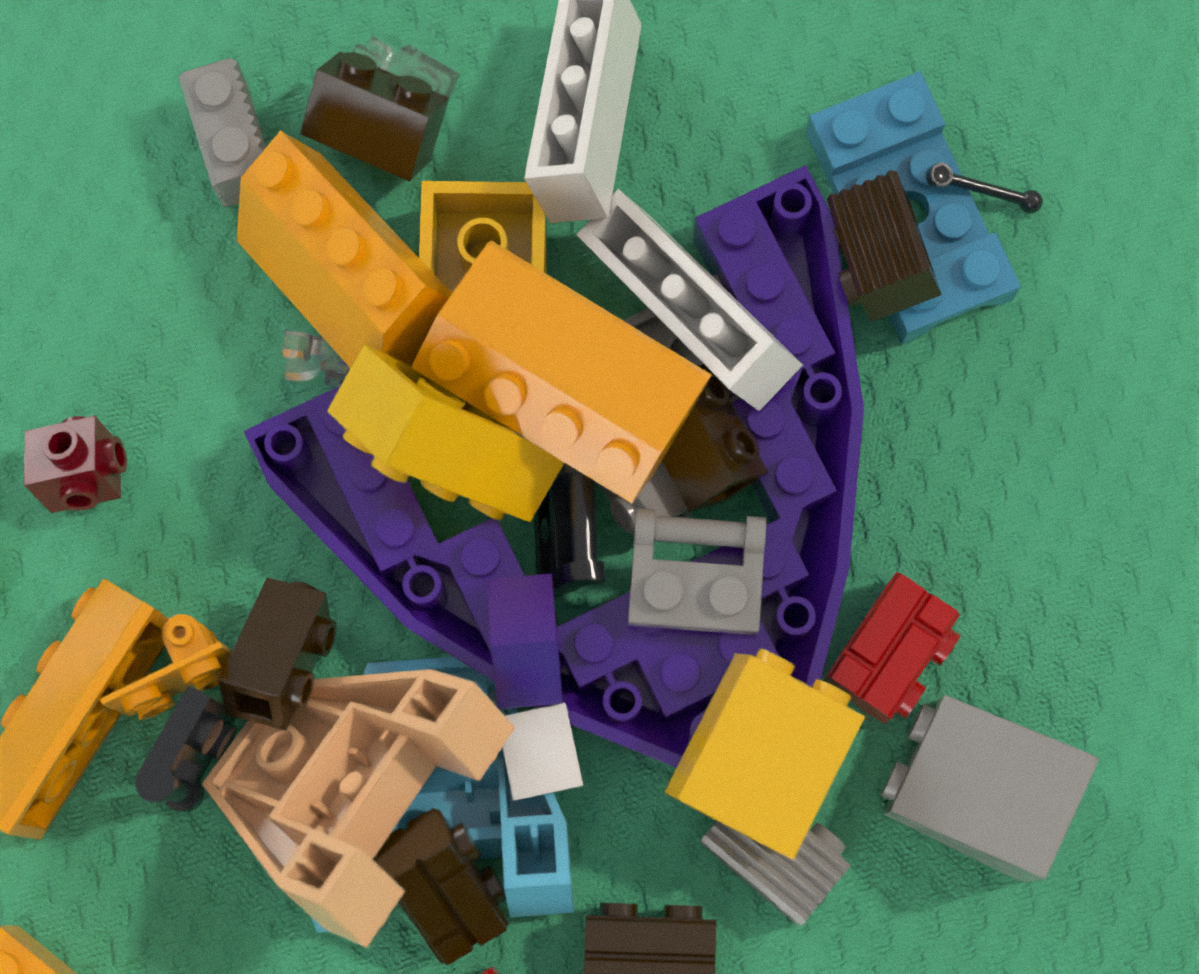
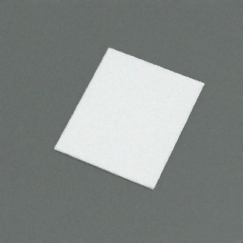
(541, 752)

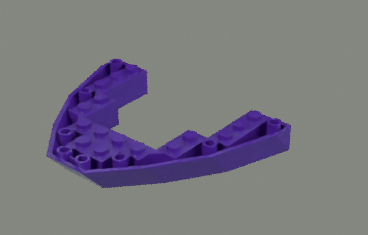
(617, 679)

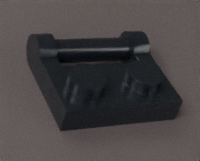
(568, 533)
(184, 750)

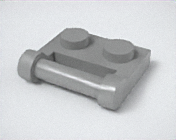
(697, 593)

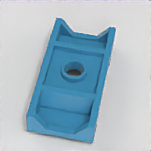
(902, 132)

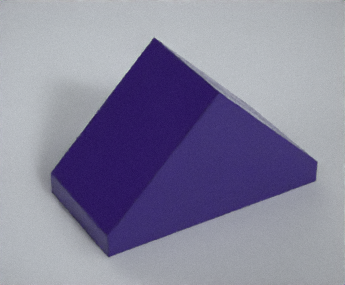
(524, 641)

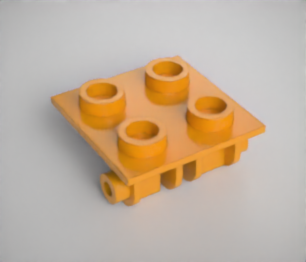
(196, 661)

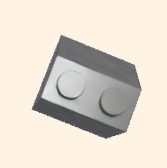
(988, 788)

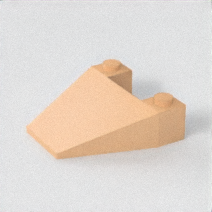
(341, 778)

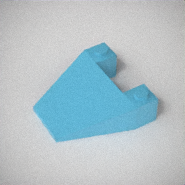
(523, 832)

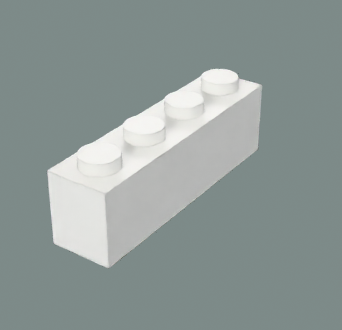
(583, 108)
(690, 302)

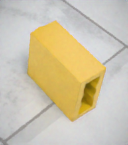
(766, 751)

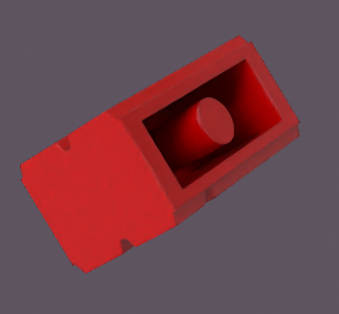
(893, 649)

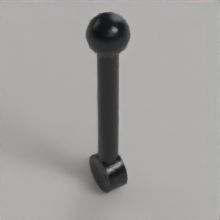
(942, 175)

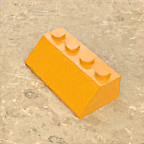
(335, 254)
(560, 371)
(61, 720)

